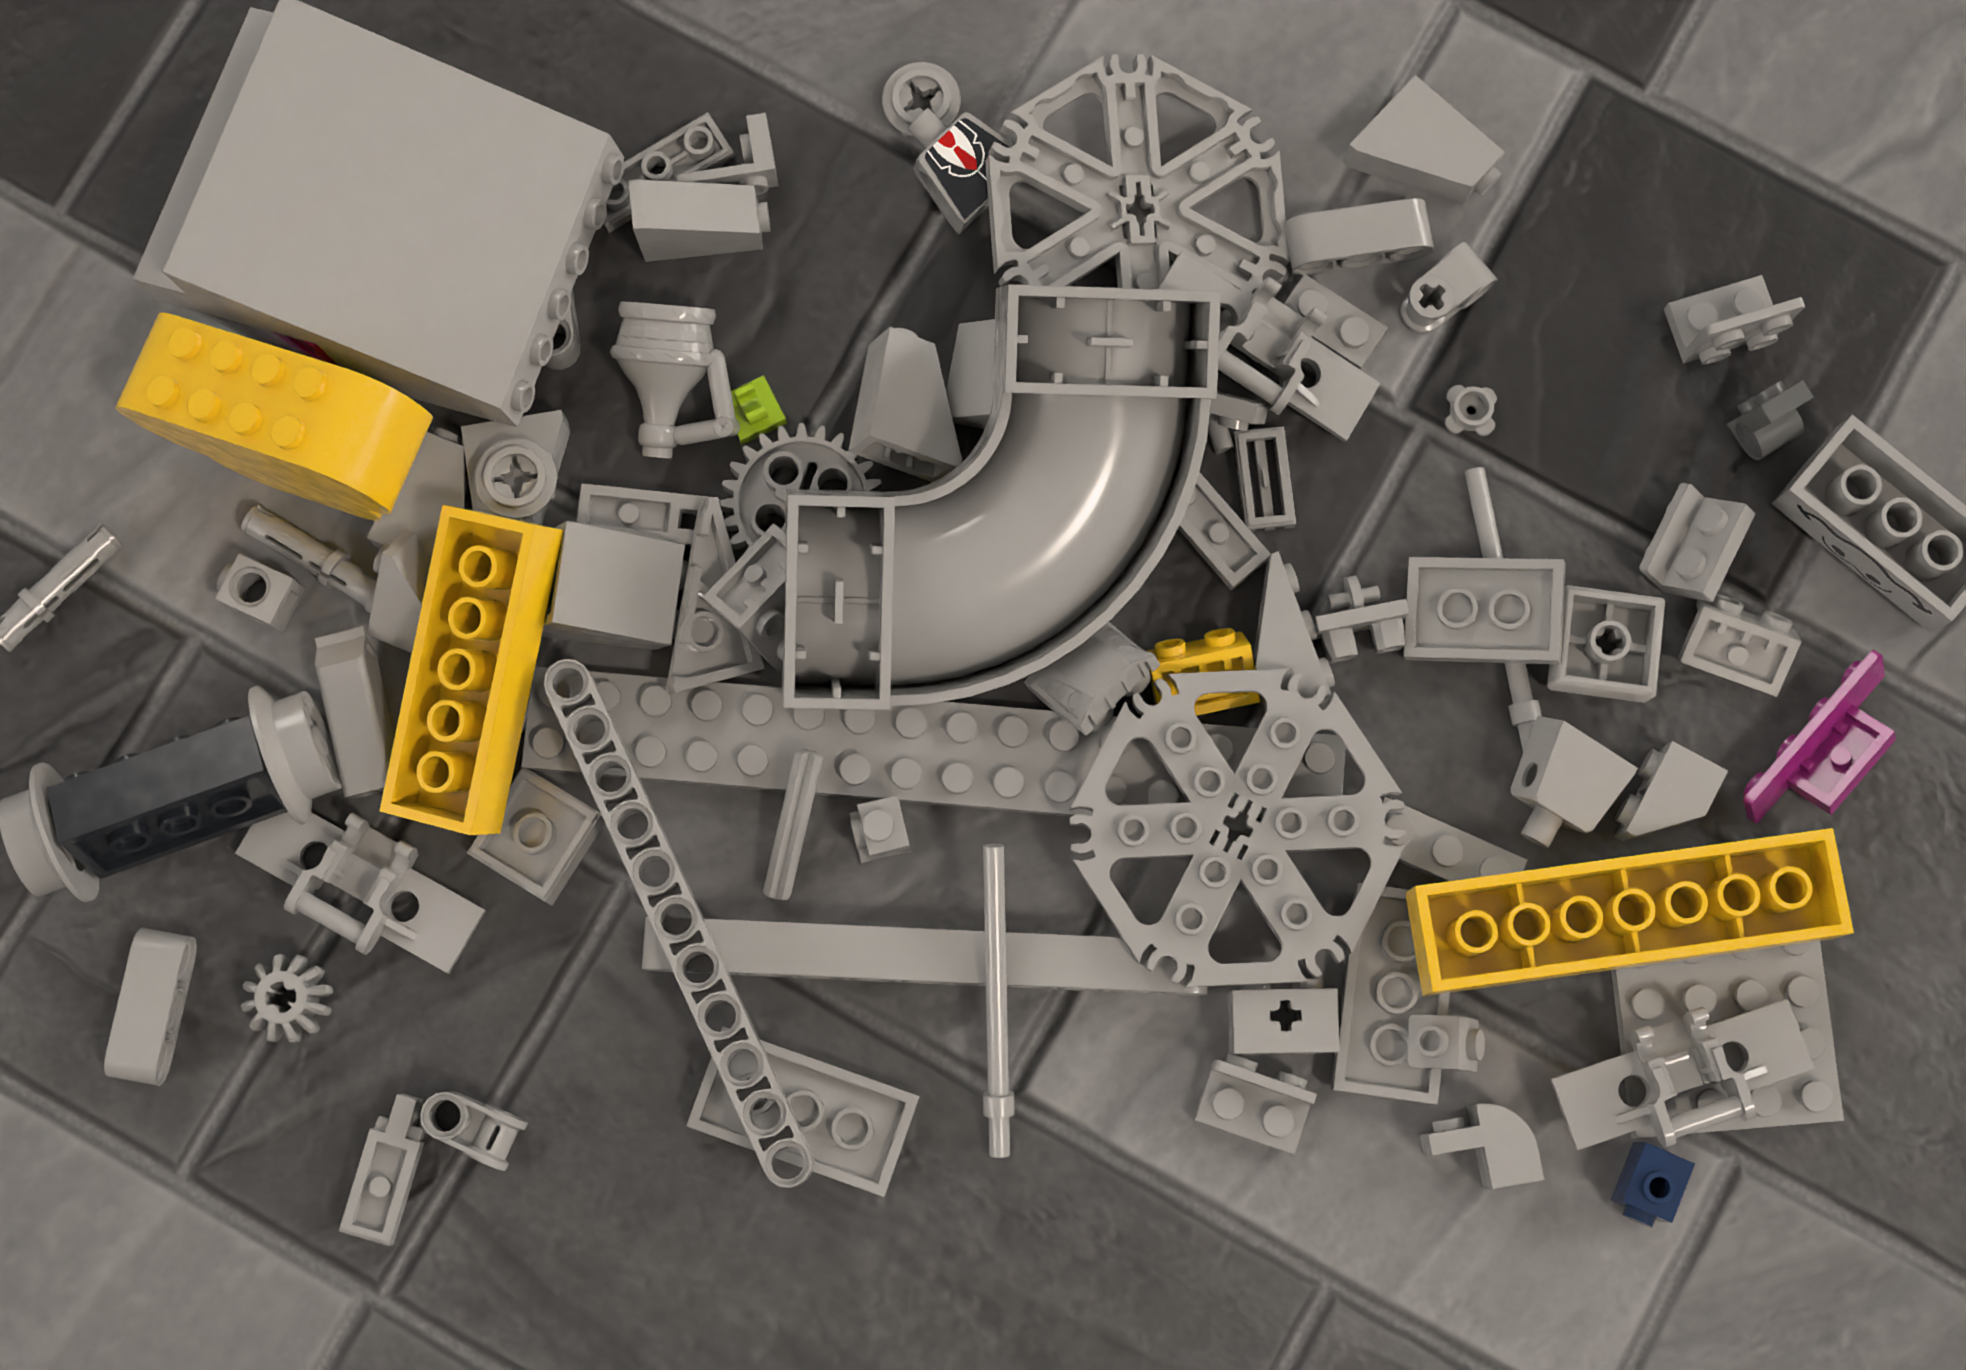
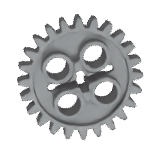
(759, 495)

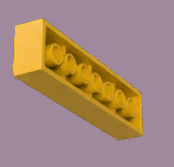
(1628, 912)

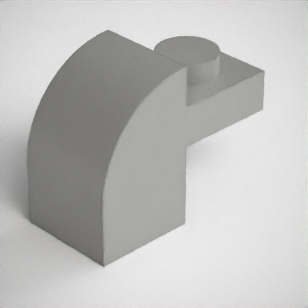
(1502, 1144)

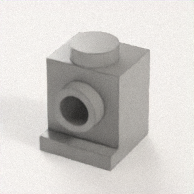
(879, 829)

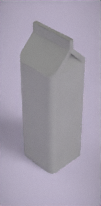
(355, 710)

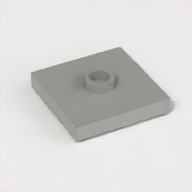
(540, 836)

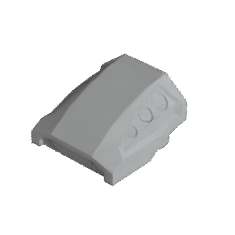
(1093, 678)

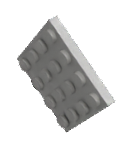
(1728, 988)

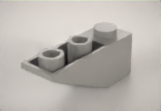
(1287, 633)

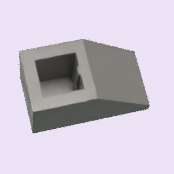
(399, 591)
(1674, 792)

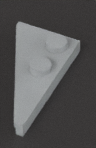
(705, 642)

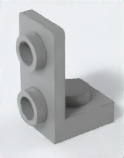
(758, 161)

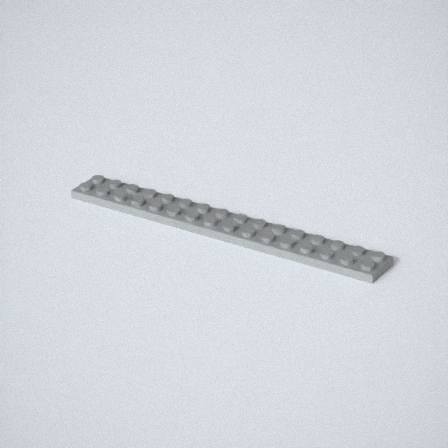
(919, 752)

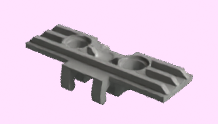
(1280, 342)
(370, 870)
(1678, 1059)

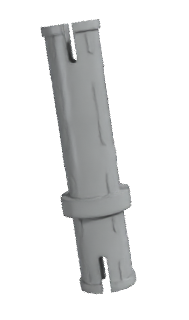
(330, 566)
(62, 580)

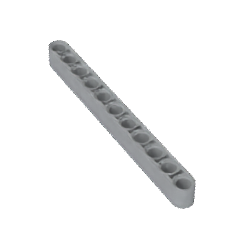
(659, 901)
(920, 956)

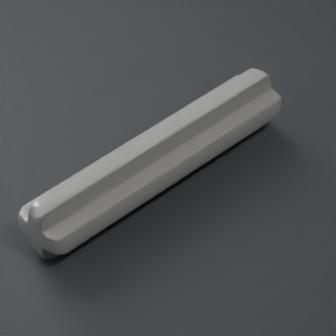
(793, 824)

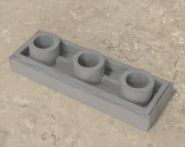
(687, 150)

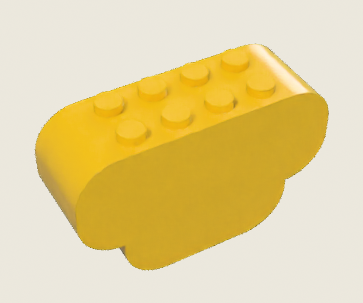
(276, 415)

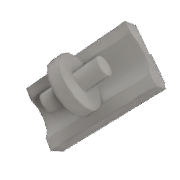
(1382, 619)

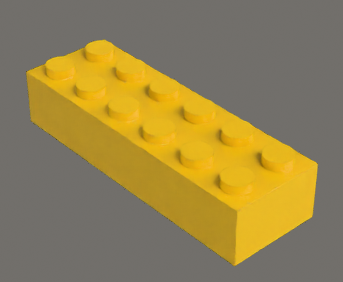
(471, 671)

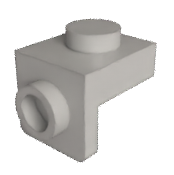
(1445, 1042)

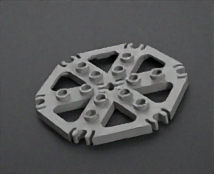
(1136, 168)
(1265, 867)

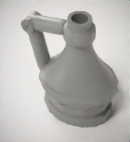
(665, 357)

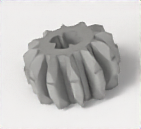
(281, 1019)

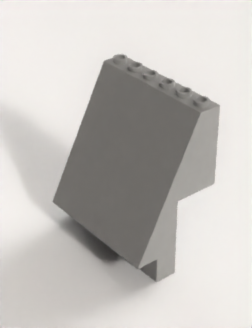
(383, 211)

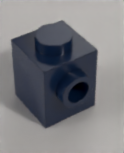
(1651, 1184)

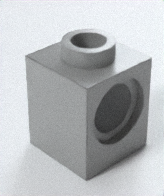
(278, 601)

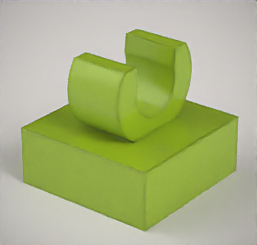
(756, 410)

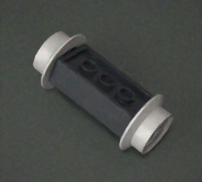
(169, 796)

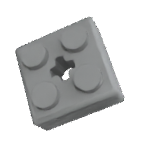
(1631, 624)

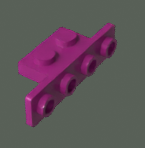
(1831, 749)

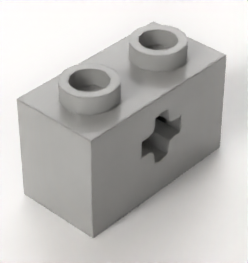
(1312, 1032)

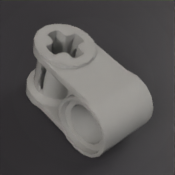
(1449, 286)
(475, 1129)

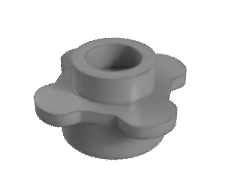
(1481, 400)

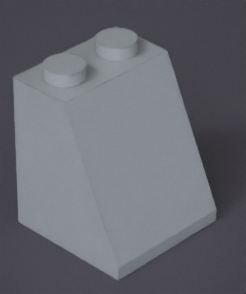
(615, 588)

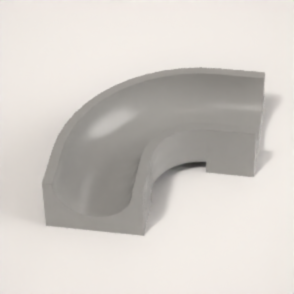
(1034, 532)

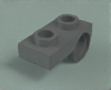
(1770, 419)

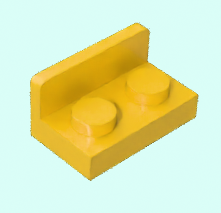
(1218, 652)

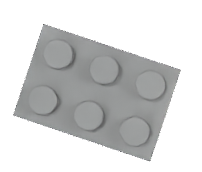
(1485, 610)

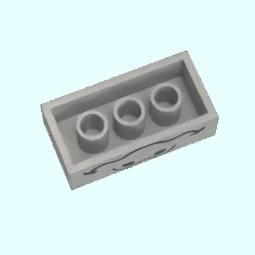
(1883, 521)

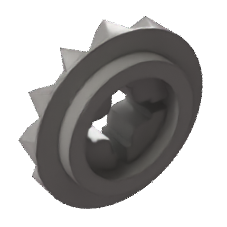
(926, 80)
(499, 464)

